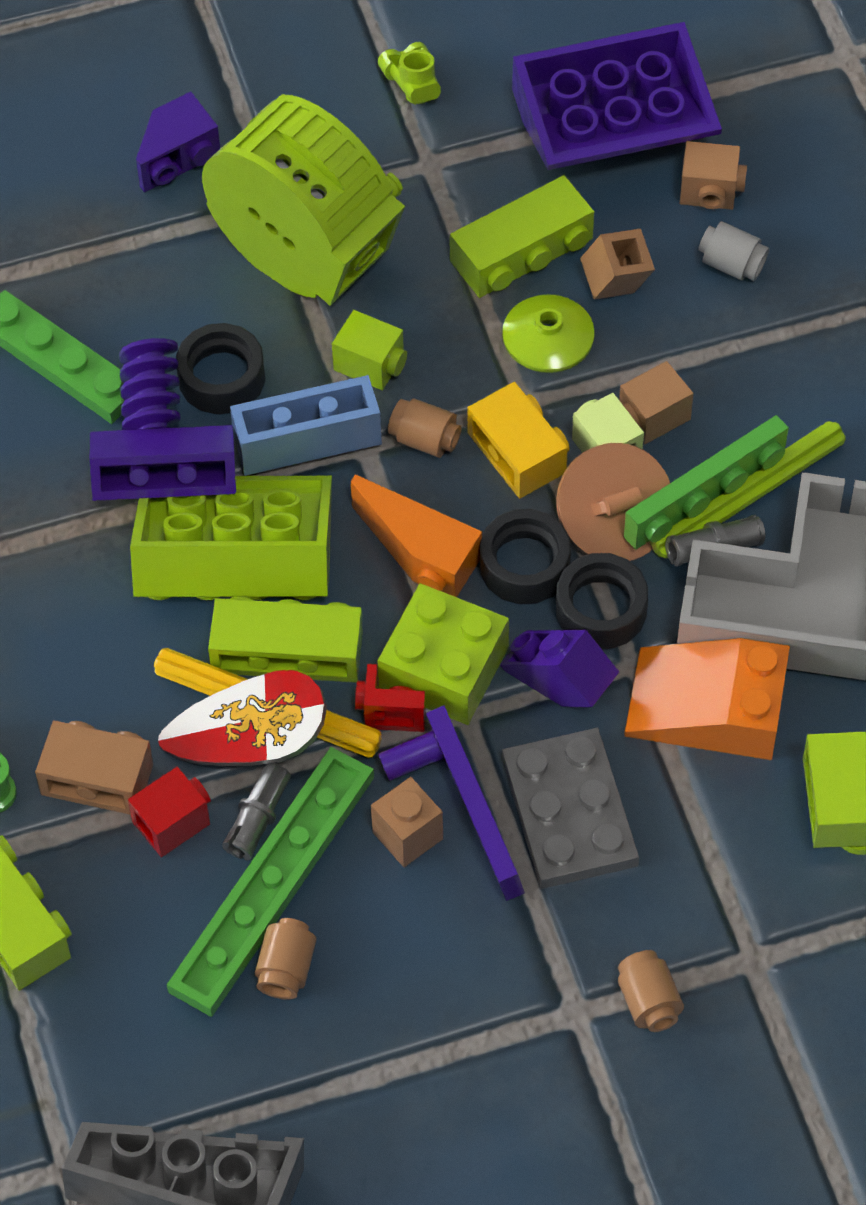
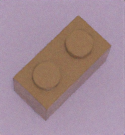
(93, 765)

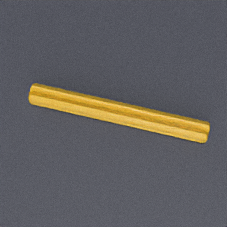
(211, 679)

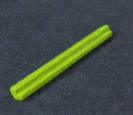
(795, 460)

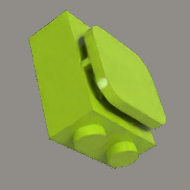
(837, 789)

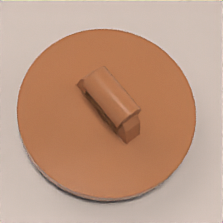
(598, 493)

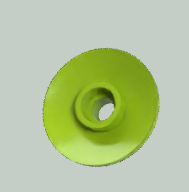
(548, 347)

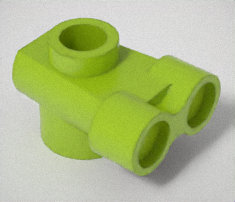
(412, 71)

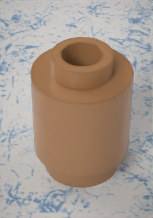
(424, 427)
(285, 958)
(649, 991)

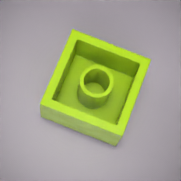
(445, 651)

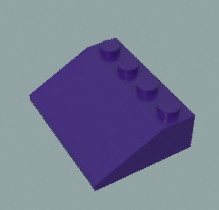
(613, 96)

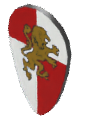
(249, 722)

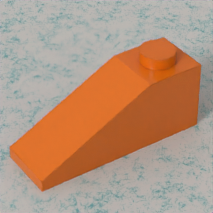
(421, 540)

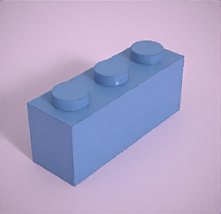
(306, 425)

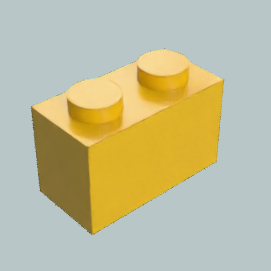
(518, 439)

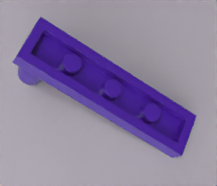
(444, 743)

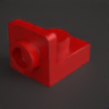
(390, 708)

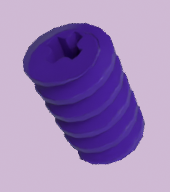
(147, 383)

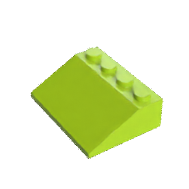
(244, 544)

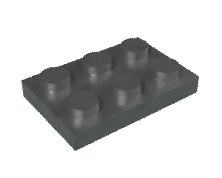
(569, 808)

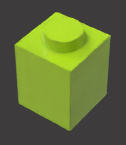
(369, 348)

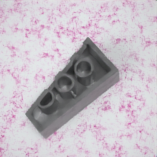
(152, 1168)

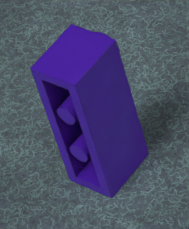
(162, 462)

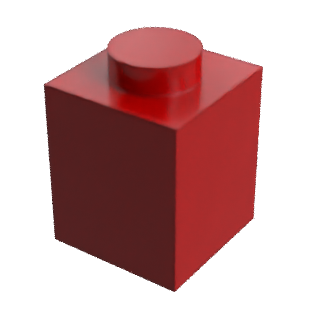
(170, 810)

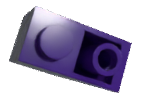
(176, 141)
(561, 666)

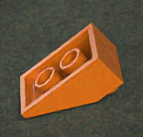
(710, 695)

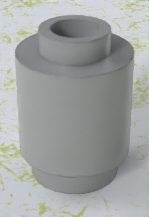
(733, 251)

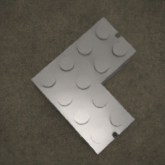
(794, 598)

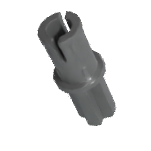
(256, 812)

